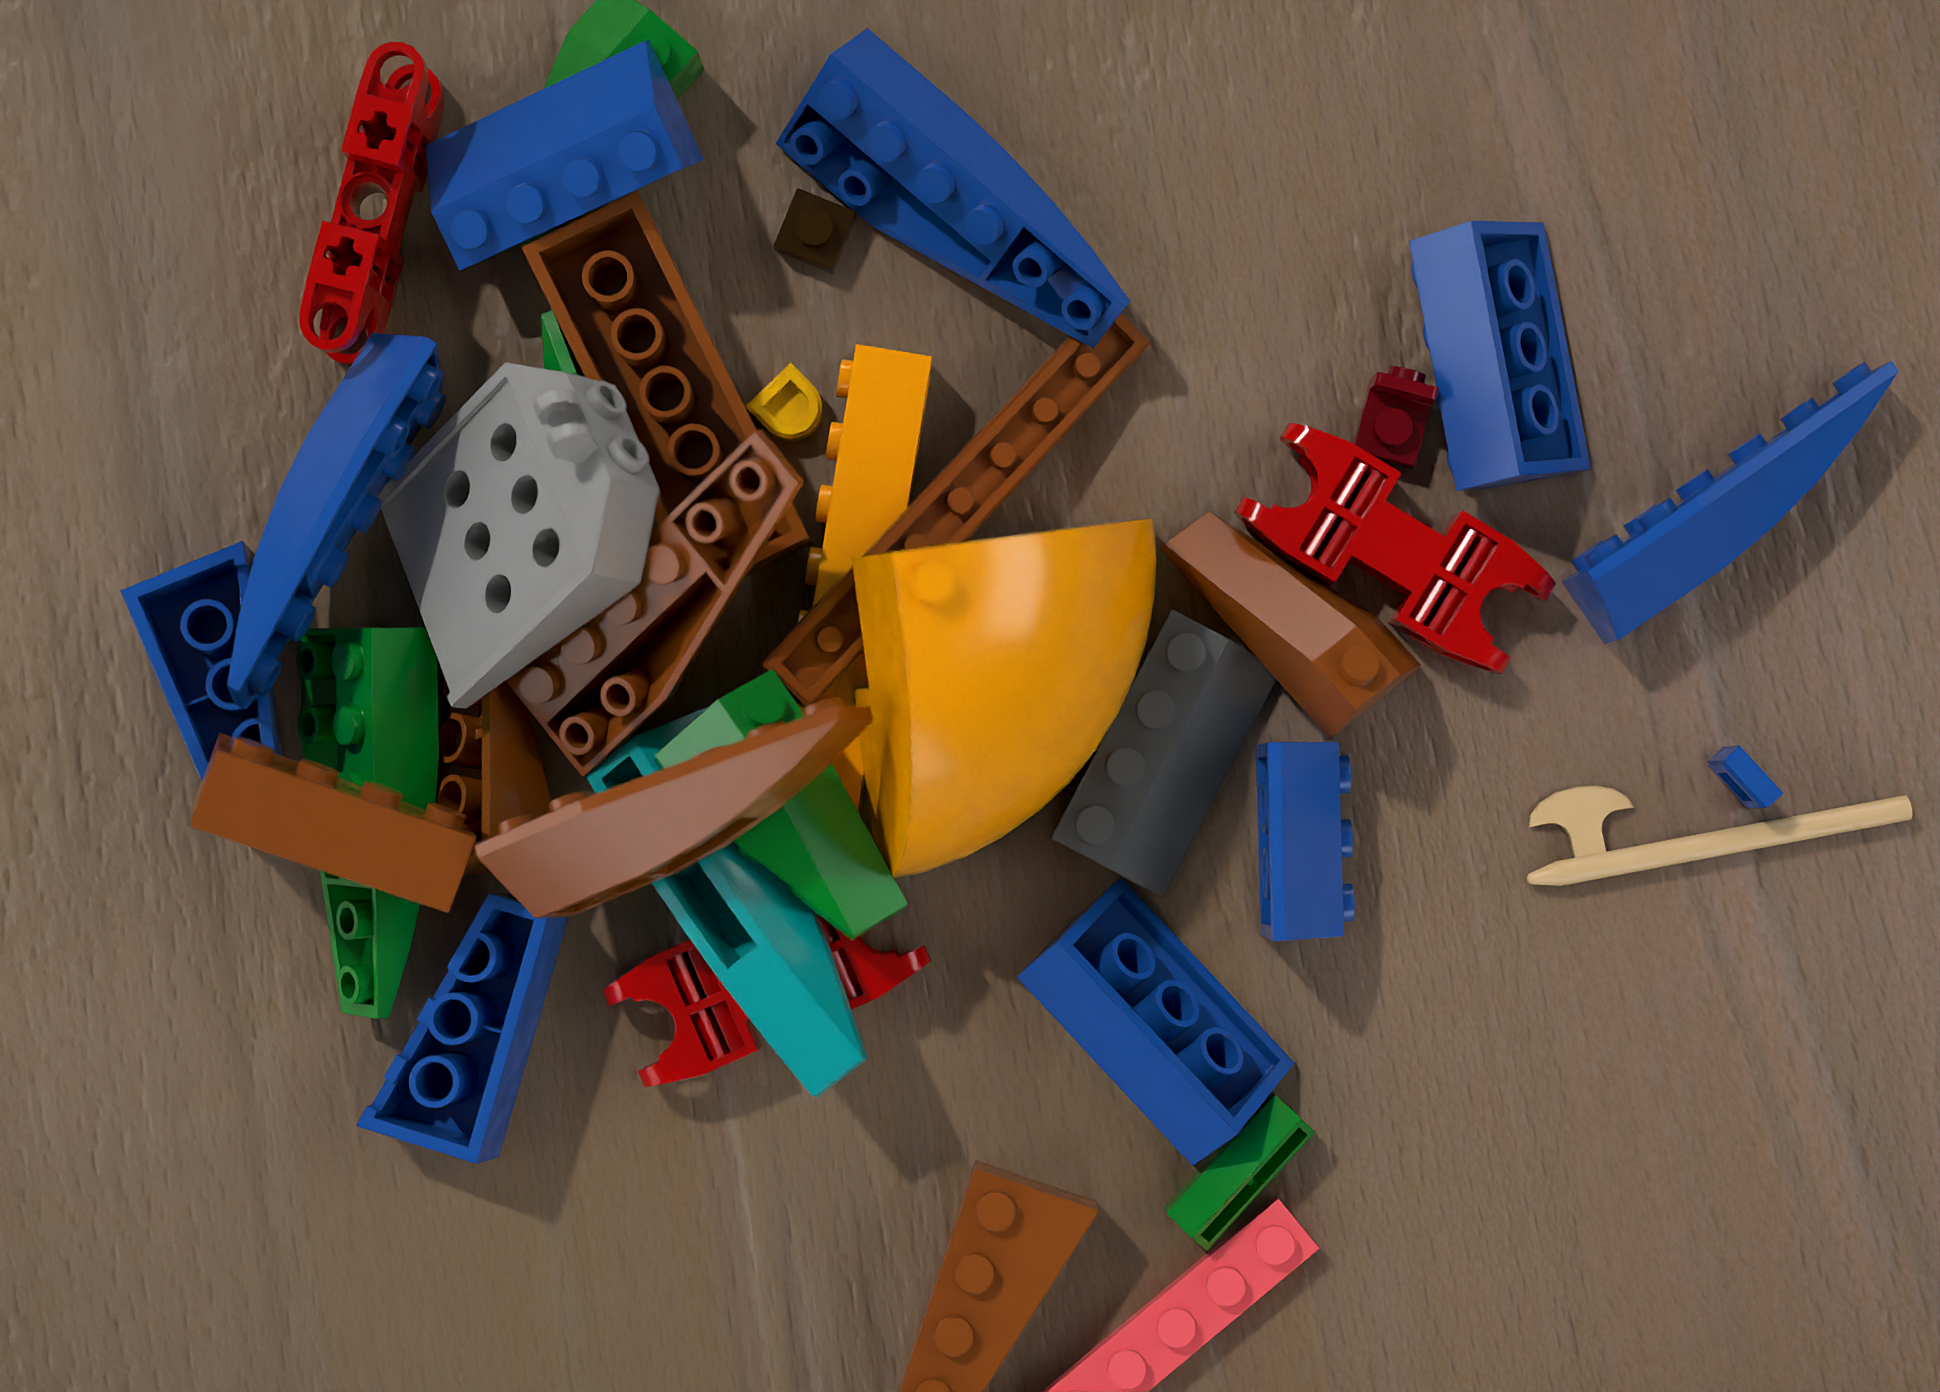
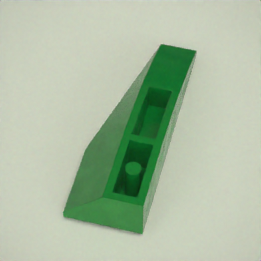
(375, 720)

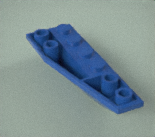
(946, 188)
(331, 496)
(1721, 516)

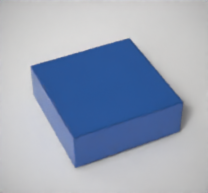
(1744, 777)

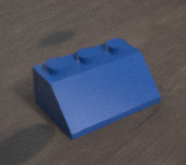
(1302, 840)

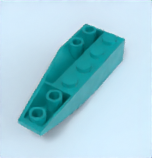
(755, 939)

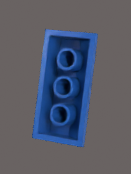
(557, 155)
(1498, 354)
(1157, 1022)

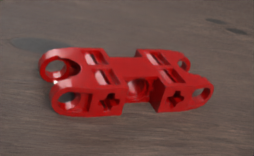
(379, 160)
(1395, 548)
(697, 1039)

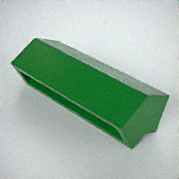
(1238, 1172)

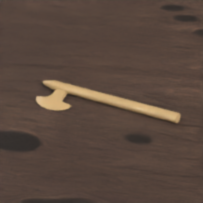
(1584, 808)

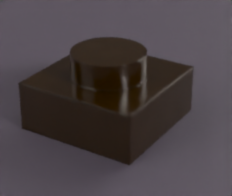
(815, 230)

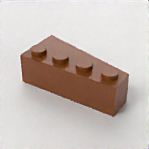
(332, 823)
(992, 1277)

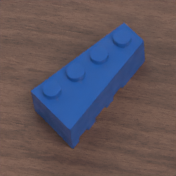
(189, 635)
(472, 1038)

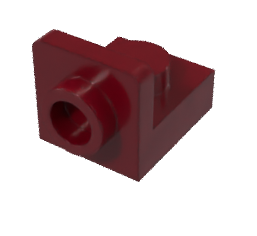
(1395, 415)

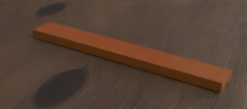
(961, 496)

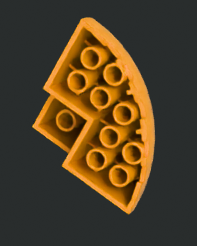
(993, 678)

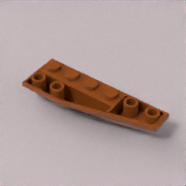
(636, 652)
(665, 820)

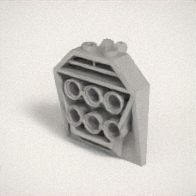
(521, 521)

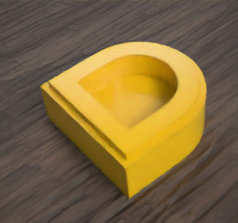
(788, 406)

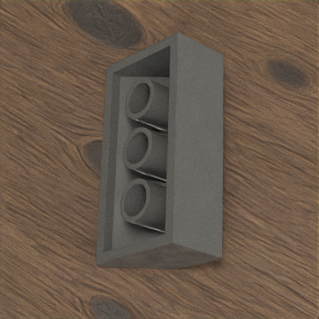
(1165, 753)

